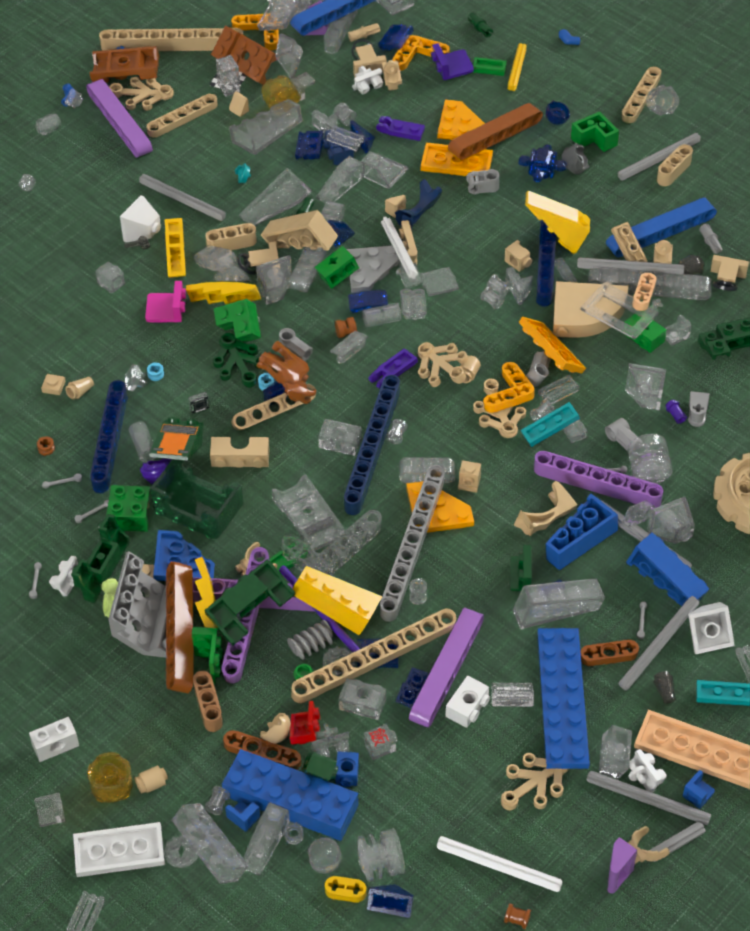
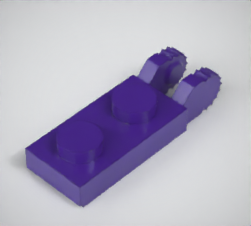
(400, 128)
(394, 366)

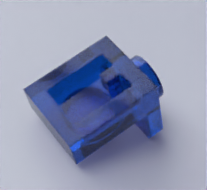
(273, 391)

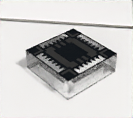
(198, 402)

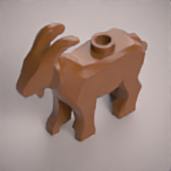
(288, 371)

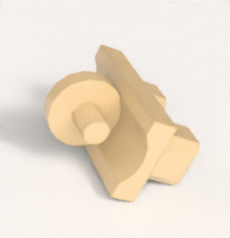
(391, 74)
(663, 252)

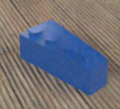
(581, 532)
(666, 570)

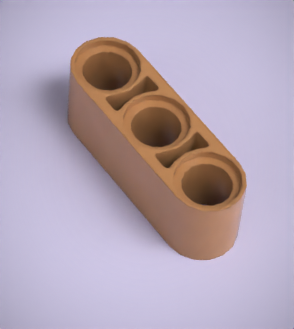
(207, 709)

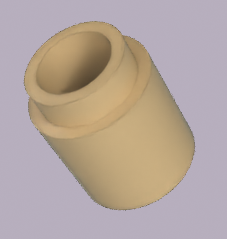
(471, 368)
(151, 779)

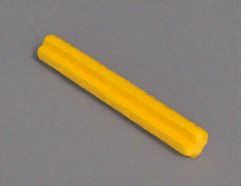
(517, 66)

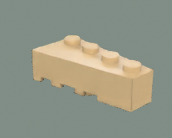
(300, 231)

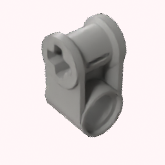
(484, 181)
(698, 406)

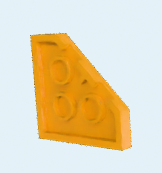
(456, 120)
(449, 511)

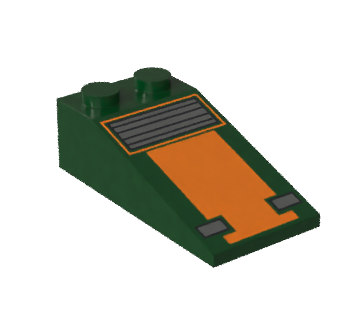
(177, 439)

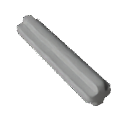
(681, 838)

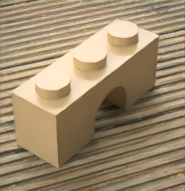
(253, 455)

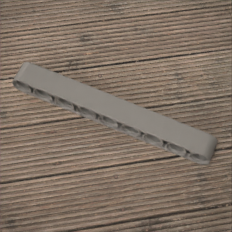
(412, 550)

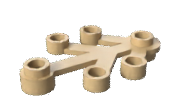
(162, 92)
(428, 351)
(506, 427)
(536, 778)

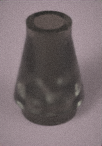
(665, 685)

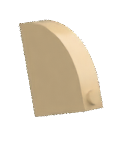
(570, 320)

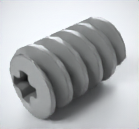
(311, 639)

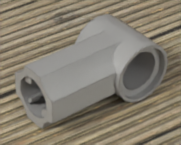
(294, 344)
(538, 369)
(620, 432)

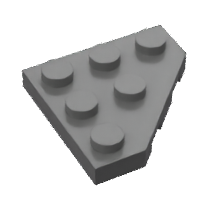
(373, 266)

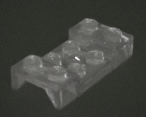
(315, 528)

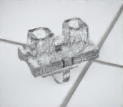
(340, 741)

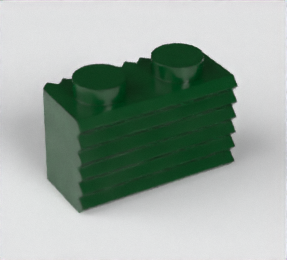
(319, 766)

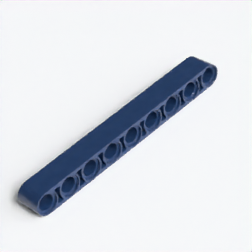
(371, 445)

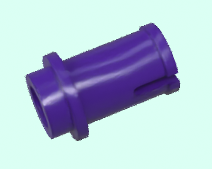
(677, 413)

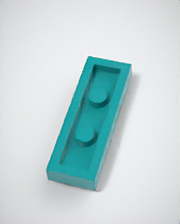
(550, 424)
(723, 692)

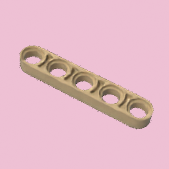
(641, 100)
(178, 121)
(266, 412)

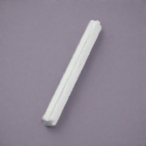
(399, 248)
(499, 864)

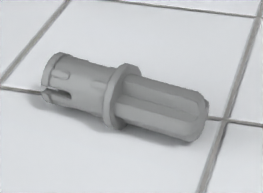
(710, 238)

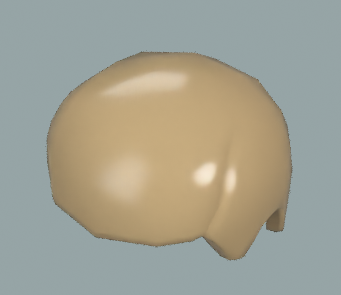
(278, 729)

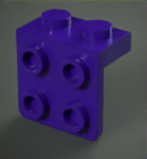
(451, 64)

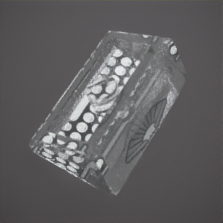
(512, 694)

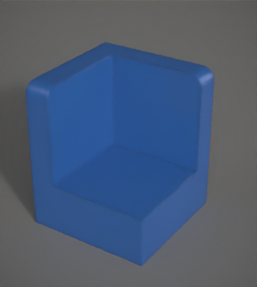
(698, 791)
(243, 815)

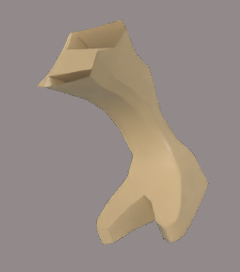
(539, 521)

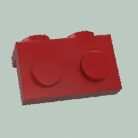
(305, 725)

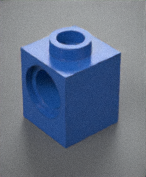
(349, 761)

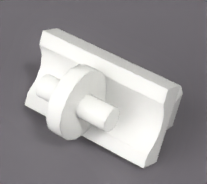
(367, 77)
(64, 581)
(643, 770)

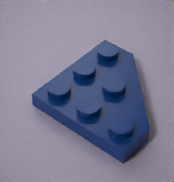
(174, 548)

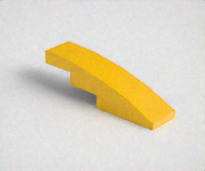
(175, 247)
(222, 291)
(206, 591)

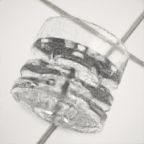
(650, 458)
(380, 855)

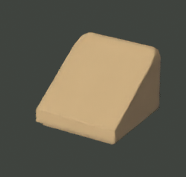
(239, 104)
(395, 204)

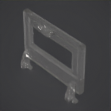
(625, 300)

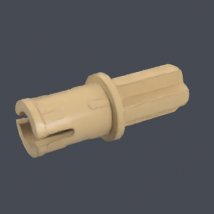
(363, 32)

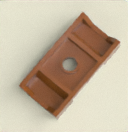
(237, 46)
(139, 61)

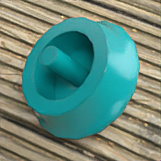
(243, 173)

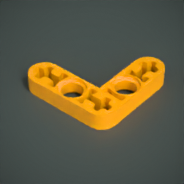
(239, 21)
(417, 46)
(521, 392)

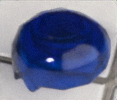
(557, 113)

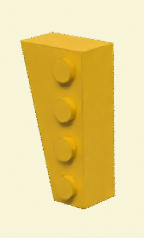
(336, 598)

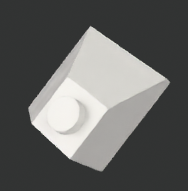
(139, 221)
(711, 628)

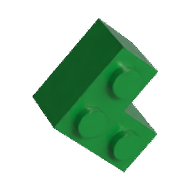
(595, 129)
(241, 317)

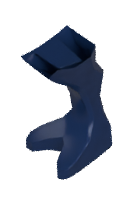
(427, 199)

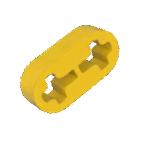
(345, 889)

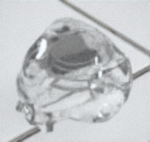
(662, 100)

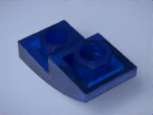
(367, 299)
(412, 687)

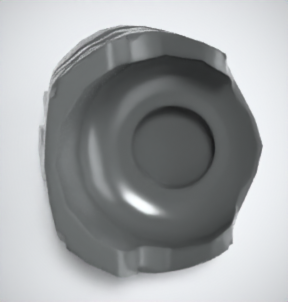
(575, 158)

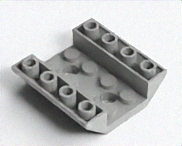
(145, 613)

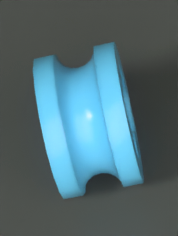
(152, 375)
(265, 377)

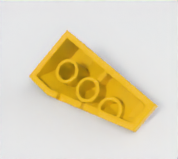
(561, 219)

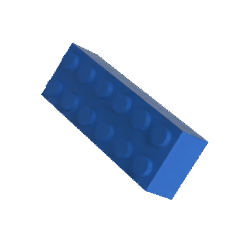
(310, 800)

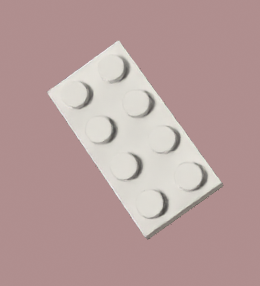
(118, 849)

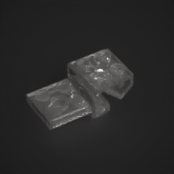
(281, 12)

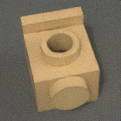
(517, 256)
(469, 476)

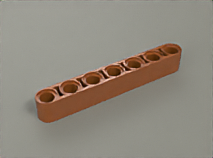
(495, 131)
(179, 627)

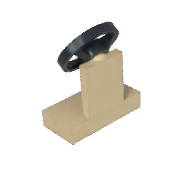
(366, 57)
(258, 257)
(727, 271)

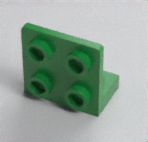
(129, 506)
(208, 644)

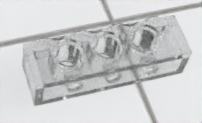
(210, 843)

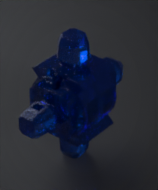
(542, 163)

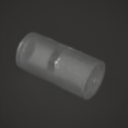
(381, 315)
(142, 440)

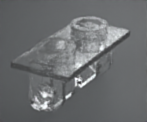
(353, 343)

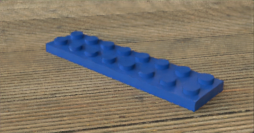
(562, 699)

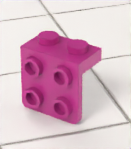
(166, 306)

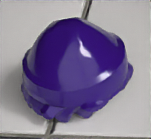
(152, 469)

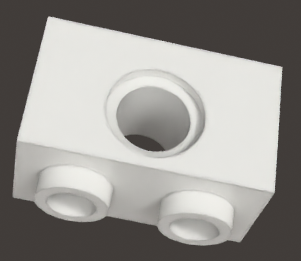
(469, 691)
(54, 739)

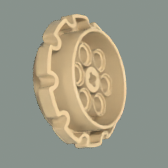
(733, 492)

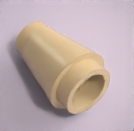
(79, 387)

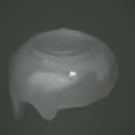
(324, 855)

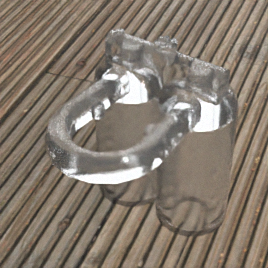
(413, 303)

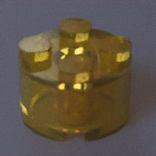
(279, 90)
(110, 777)

